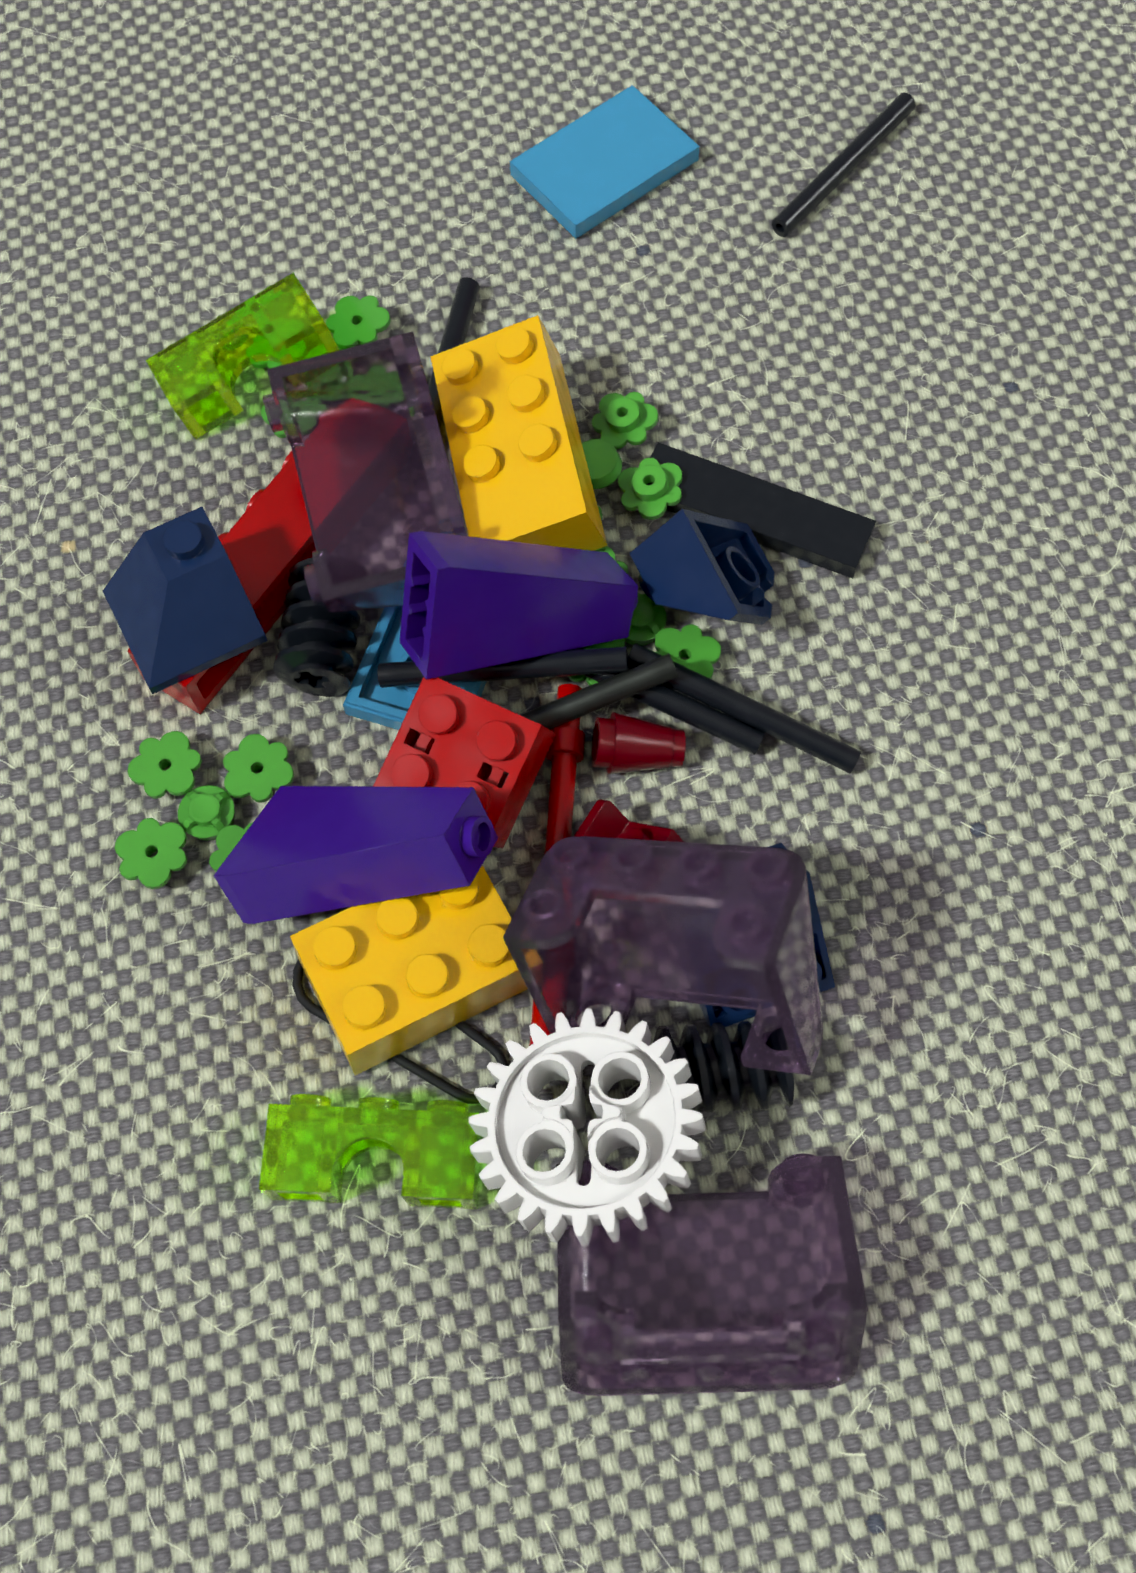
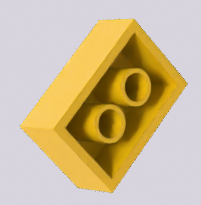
(409, 968)

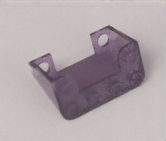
(674, 926)

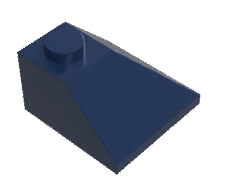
(181, 602)

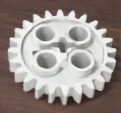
(650, 1121)

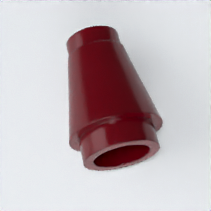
(634, 745)

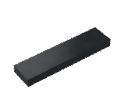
(774, 513)

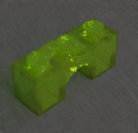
(204, 366)
(315, 1142)

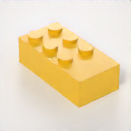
(517, 440)

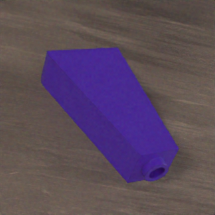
(507, 601)
(354, 848)

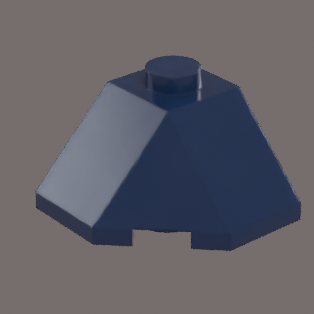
(706, 568)

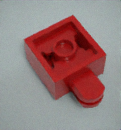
(467, 742)

